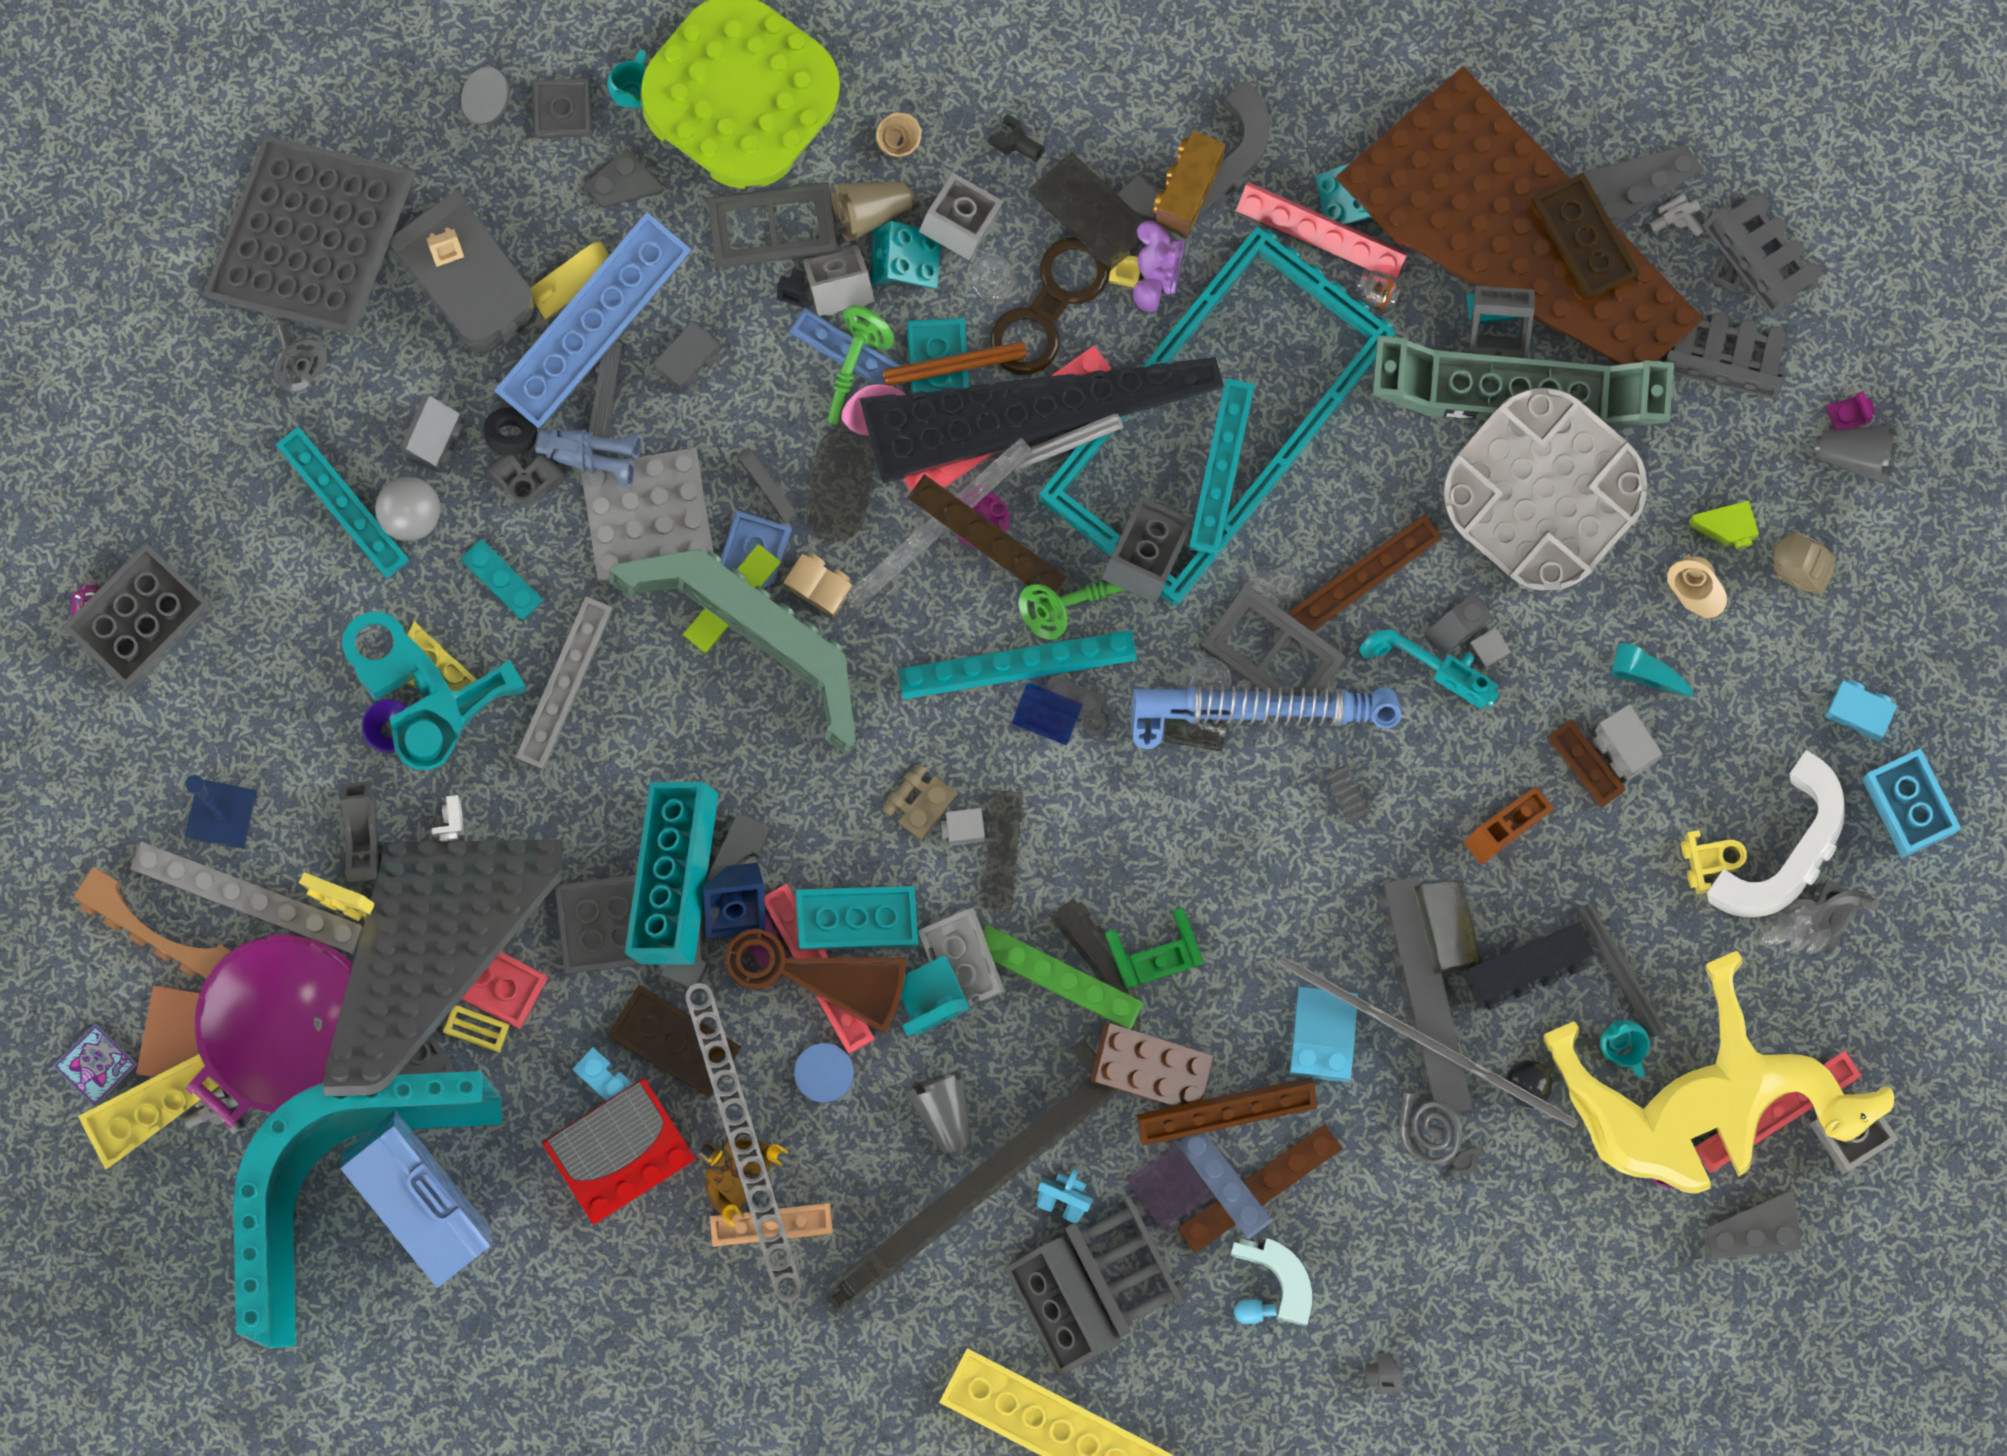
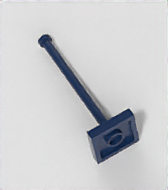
(219, 812)

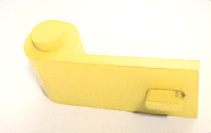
(565, 282)

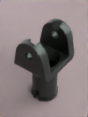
(1017, 141)

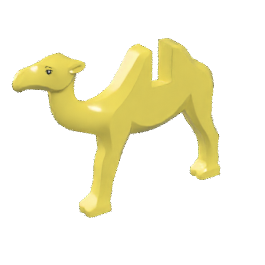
(1719, 1096)

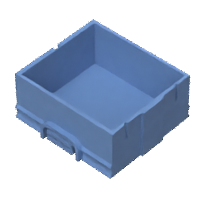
(416, 1199)

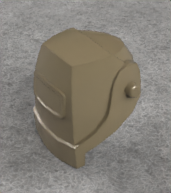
(1803, 563)

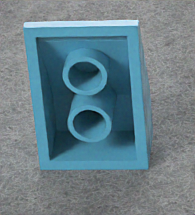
(1323, 1036)

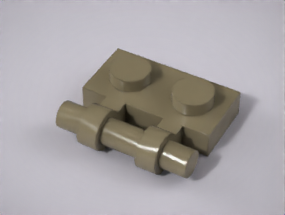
(926, 808)

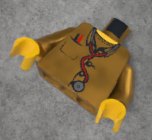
(723, 1179)

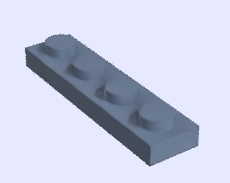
(1224, 1184)

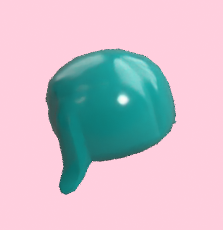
(626, 81)
(1618, 1037)

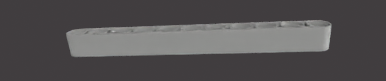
(743, 1127)

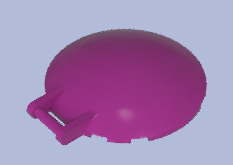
(259, 1021)

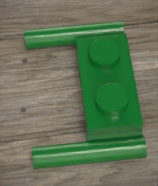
(1159, 961)

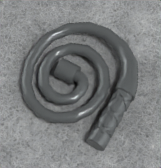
(1435, 1131)

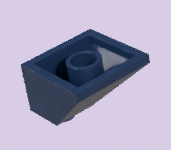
(734, 901)

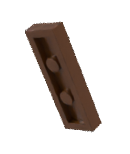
(1586, 763)

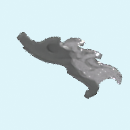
(1809, 923)

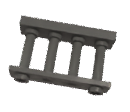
(1096, 1264)

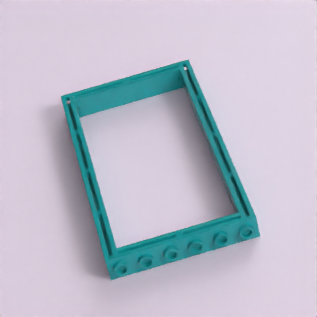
(1310, 279)

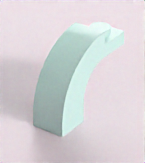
(1293, 1278)

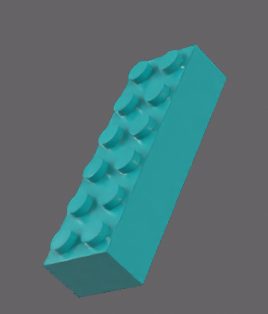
(671, 873)

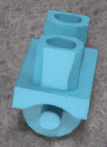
(1051, 1191)

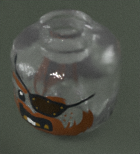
(1379, 290)

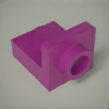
(1851, 412)

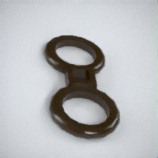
(1048, 307)

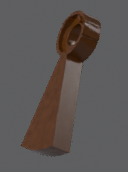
(859, 986)

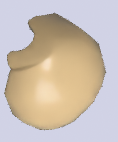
(890, 130)

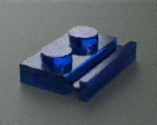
(1047, 713)

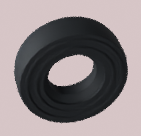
(509, 444)

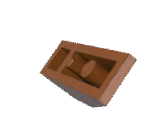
(1508, 825)

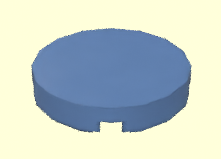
(823, 1073)

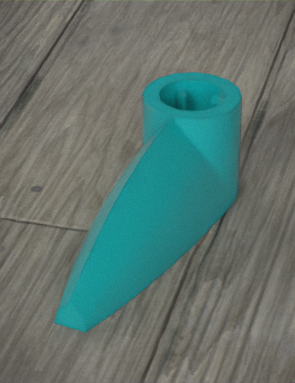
(1641, 668)

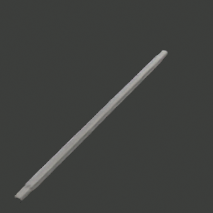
(1428, 1042)

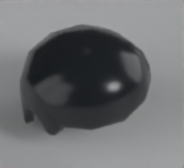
(1532, 1078)

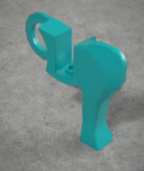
(431, 727)

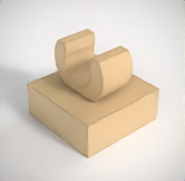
(445, 247)

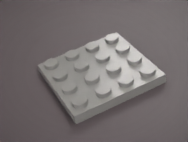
(652, 518)

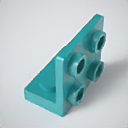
(1336, 200)
(903, 256)
(932, 996)

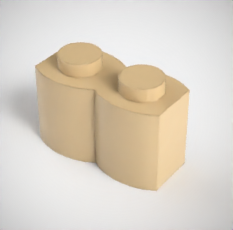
(817, 584)

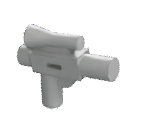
(1679, 214)
(208, 1114)

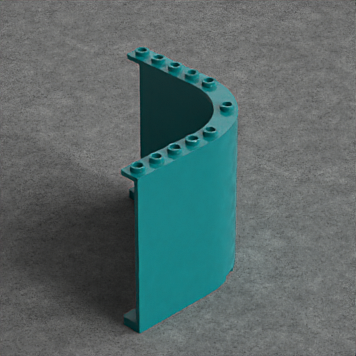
(287, 1151)

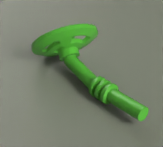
(862, 335)
(1053, 604)

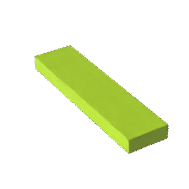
(709, 628)

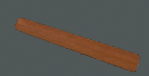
(954, 363)

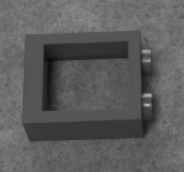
(1506, 303)

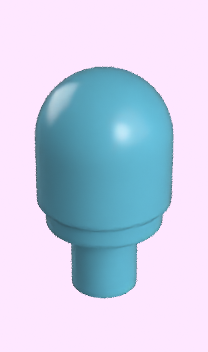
(1253, 1311)

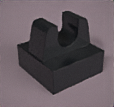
(793, 289)

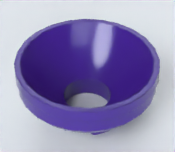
(374, 718)

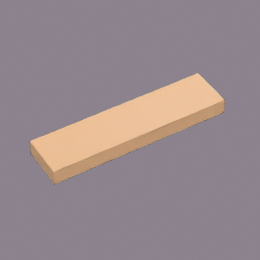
(797, 1222)

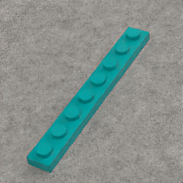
(1017, 664)

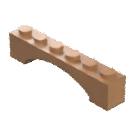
(102, 895)

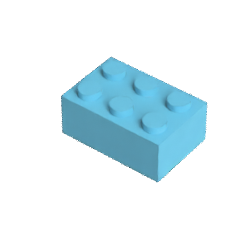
(1911, 803)

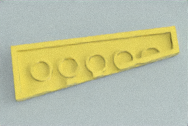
(142, 1111)

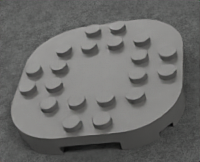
(1545, 488)

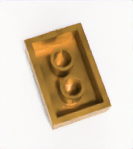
(1188, 182)

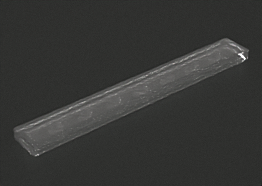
(934, 529)

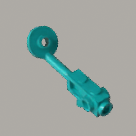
(1450, 673)

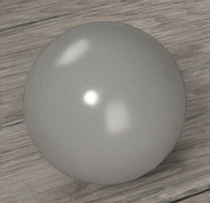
(408, 508)

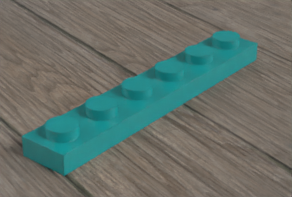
(1222, 466)
(342, 502)

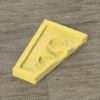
(452, 671)

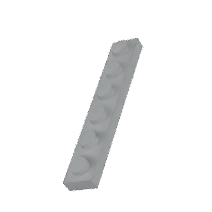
(564, 683)

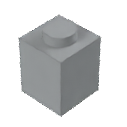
(963, 827)

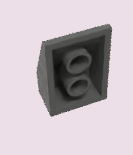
(1147, 549)

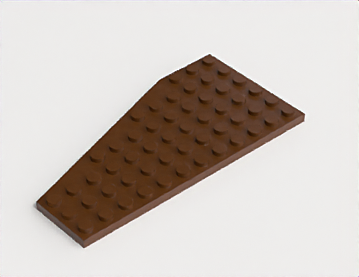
(1460, 192)

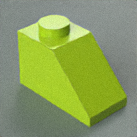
(1728, 525)

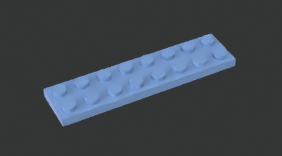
(593, 320)

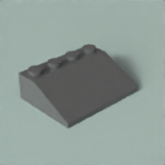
(138, 617)

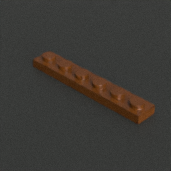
(1366, 574)
(1226, 1111)
(1263, 1185)

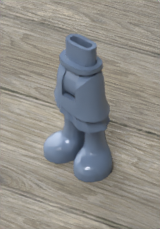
(577, 450)

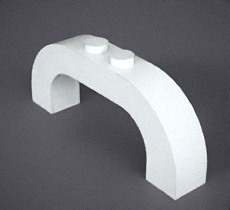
(1802, 866)

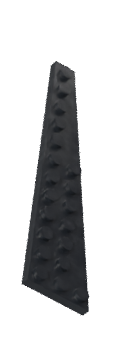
(960, 424)

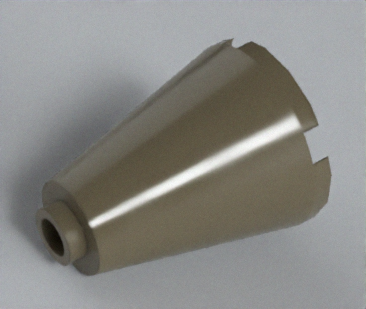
(869, 205)

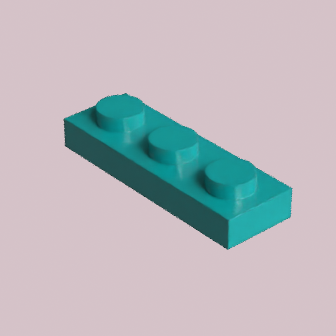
(502, 580)

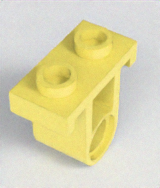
(1708, 859)

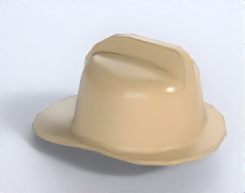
(1697, 586)

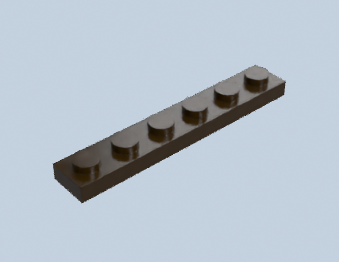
(984, 535)

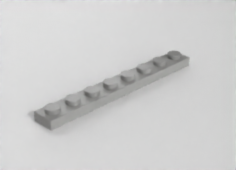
(246, 898)

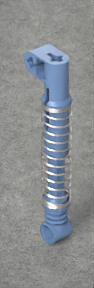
(1258, 705)

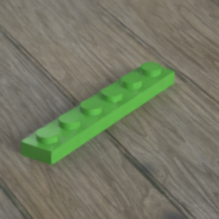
(1062, 978)

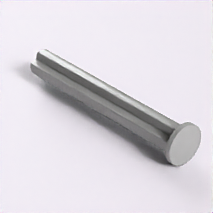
(1072, 439)

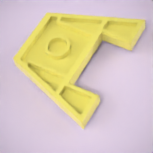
(336, 897)

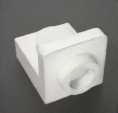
(453, 815)

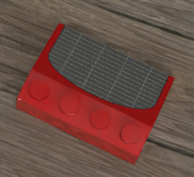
(618, 1151)

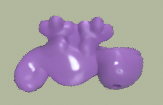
(1158, 264)

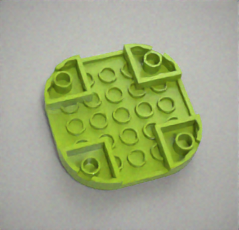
(740, 91)

